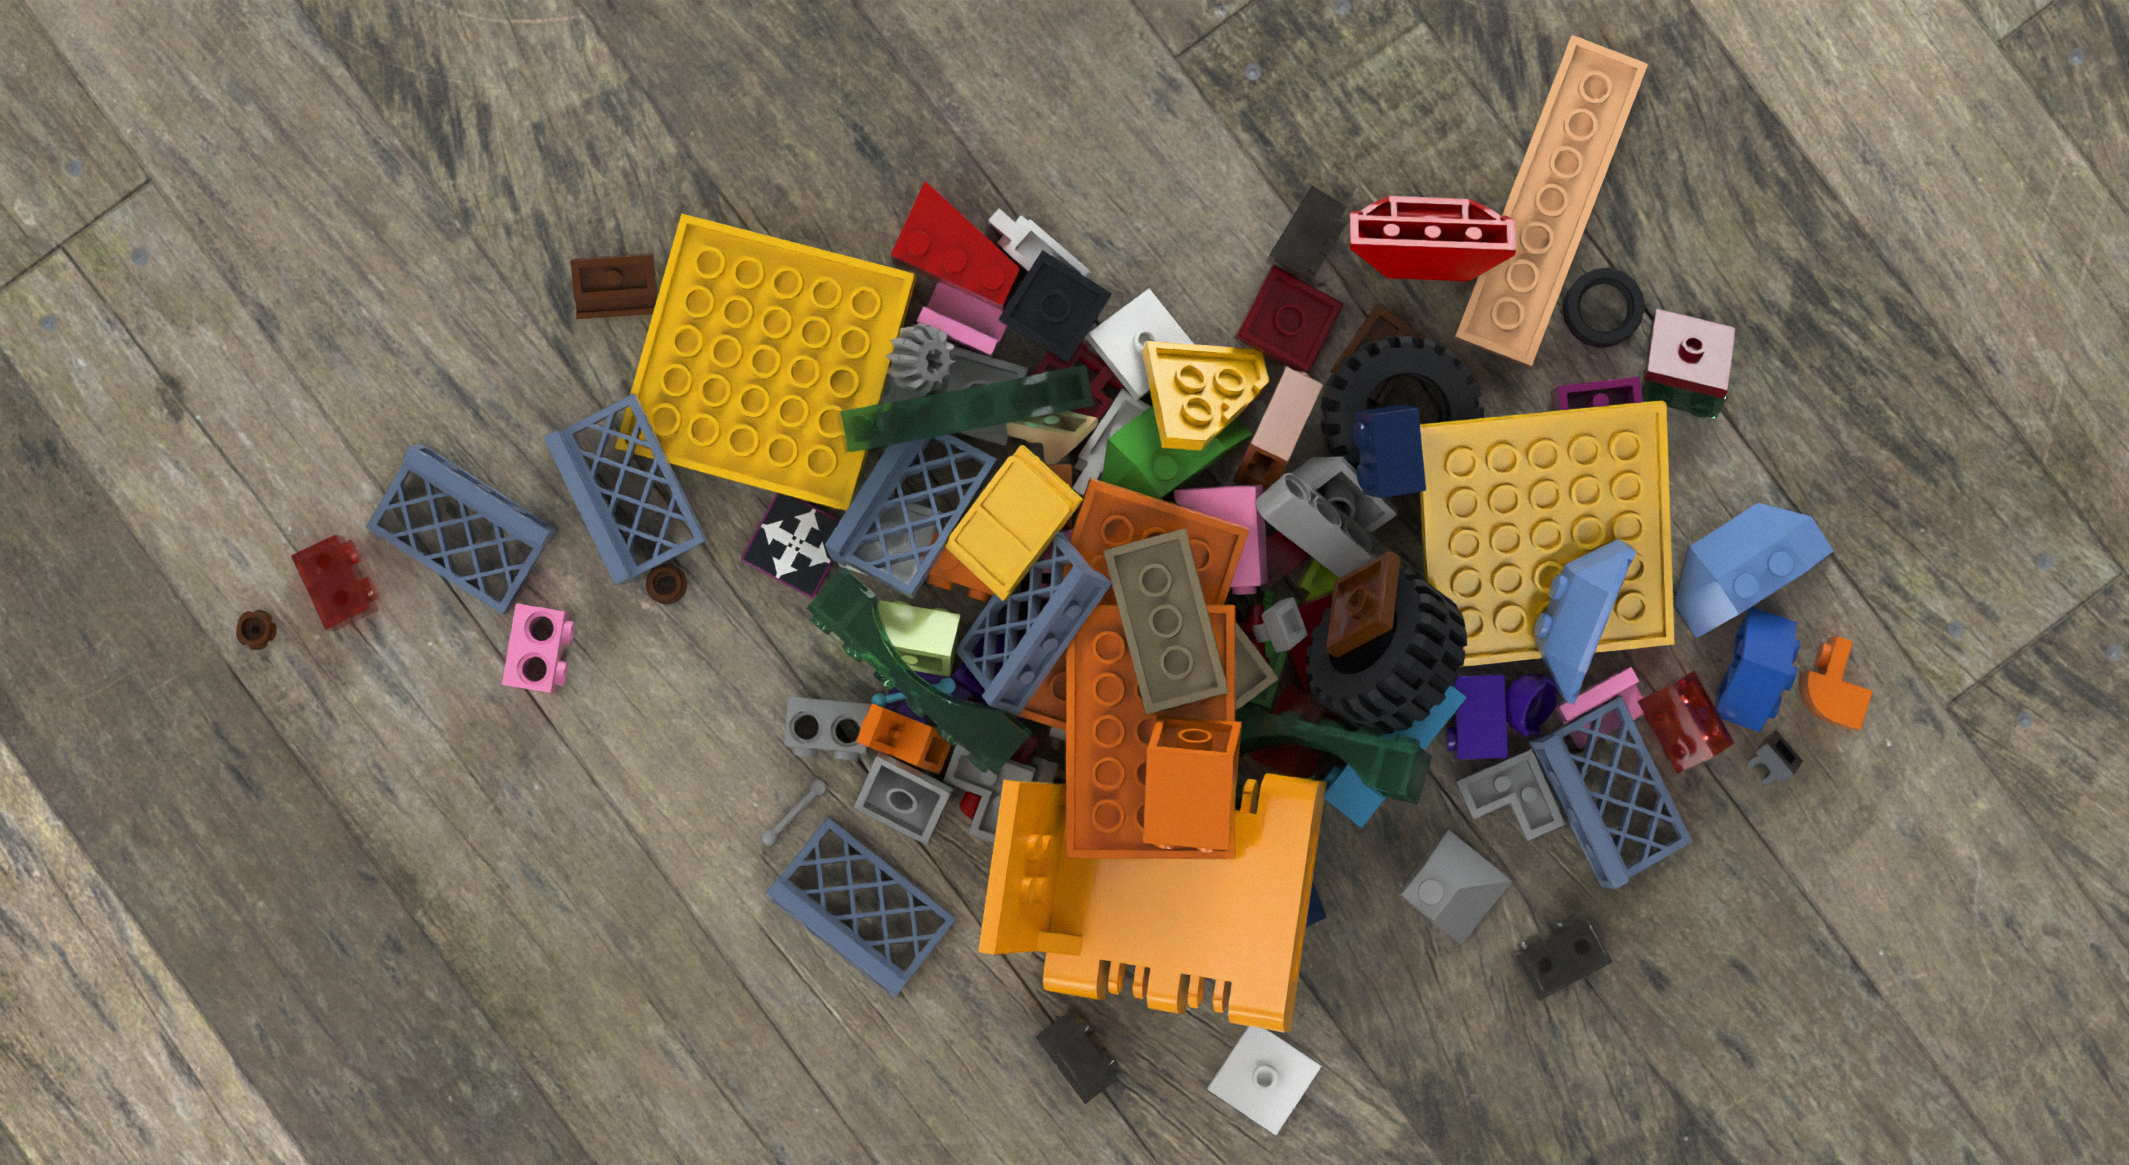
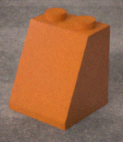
(1191, 783)

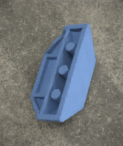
(1745, 564)
(1579, 613)

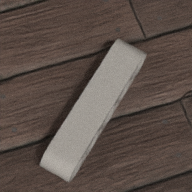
(1320, 527)

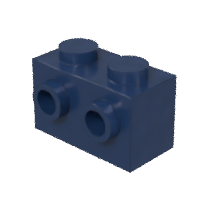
(1389, 451)

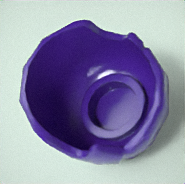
(1530, 703)

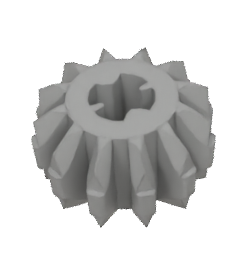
(920, 358)

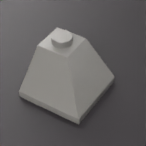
(1338, 483)
(1454, 887)

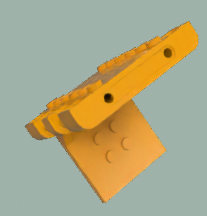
(1165, 916)

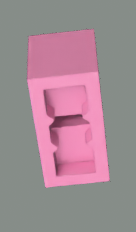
(526, 647)

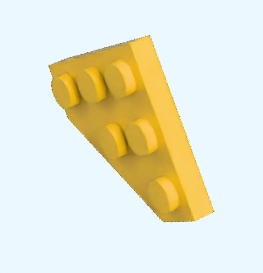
(1200, 389)

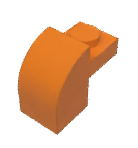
(1827, 695)
(903, 738)

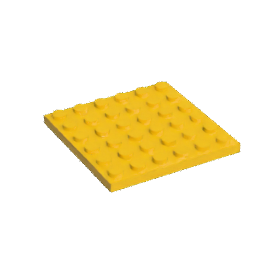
(761, 354)
(1533, 493)

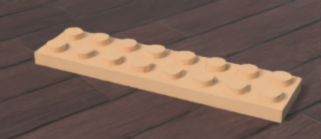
(1553, 199)

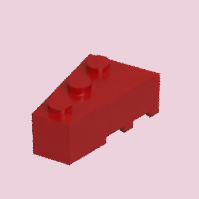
(953, 251)

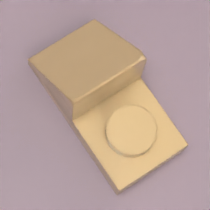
(1056, 432)

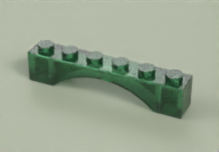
(965, 409)
(854, 616)
(1385, 766)

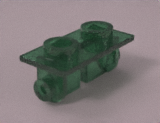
(1681, 399)

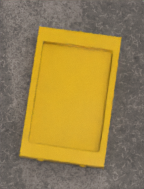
(1013, 522)

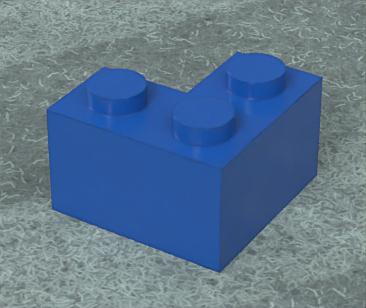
(1758, 669)

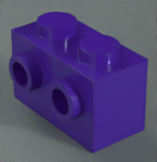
(1480, 720)

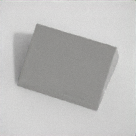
(903, 797)

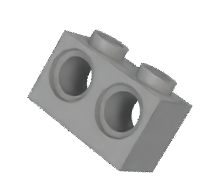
(829, 716)

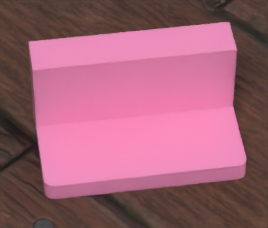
(964, 319)
(1618, 684)

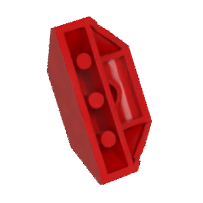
(1431, 238)

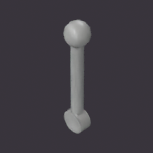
(817, 788)

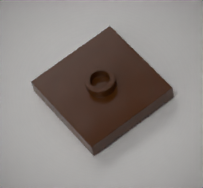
(1363, 604)

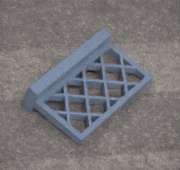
(877, 496)
(591, 497)
(480, 498)
(1046, 632)
(1580, 808)
(840, 937)

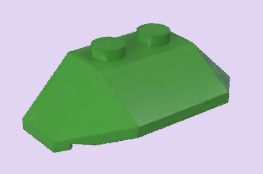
(1140, 463)

